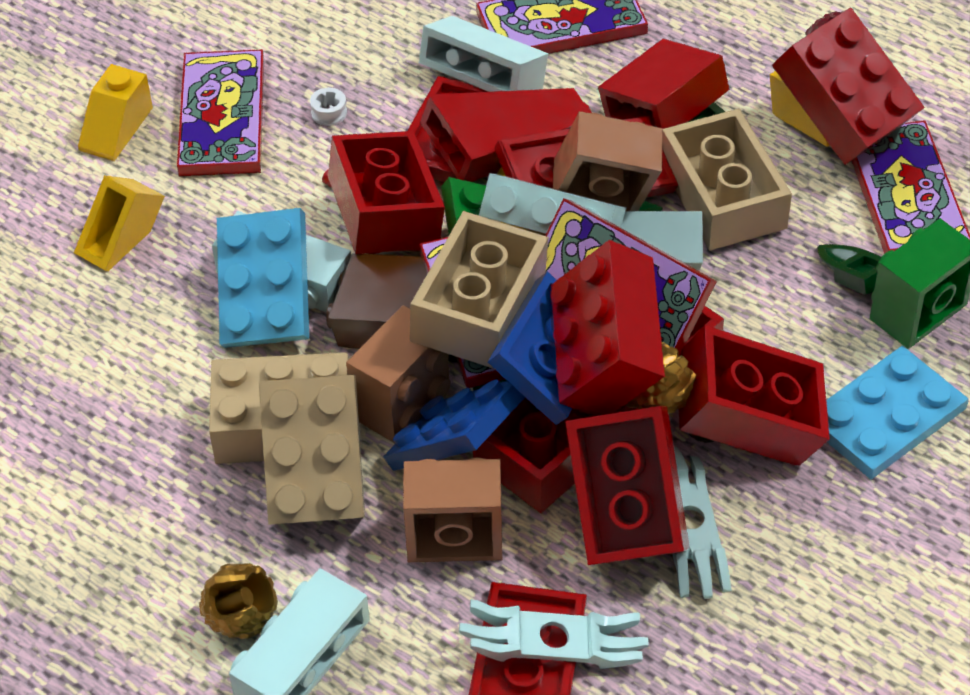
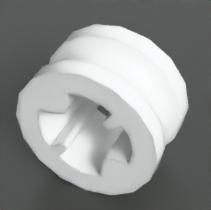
(330, 97)

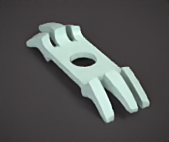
(702, 540)
(585, 636)

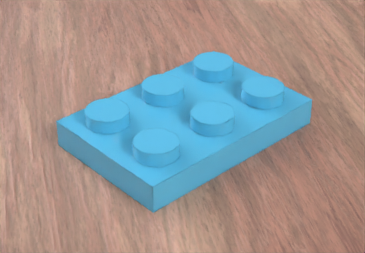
(262, 278)
(890, 411)

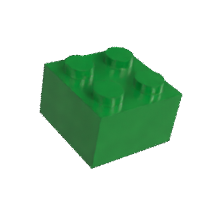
(922, 283)

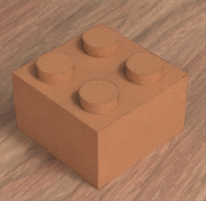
(609, 160)
(396, 377)
(452, 510)

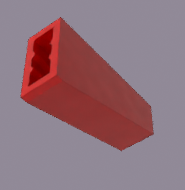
(471, 123)

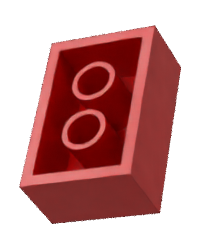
(847, 85)
(385, 191)
(607, 330)
(755, 397)
(627, 485)

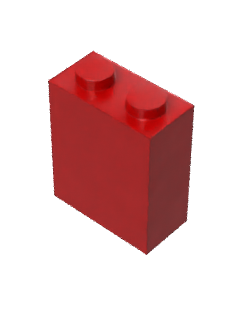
(666, 84)

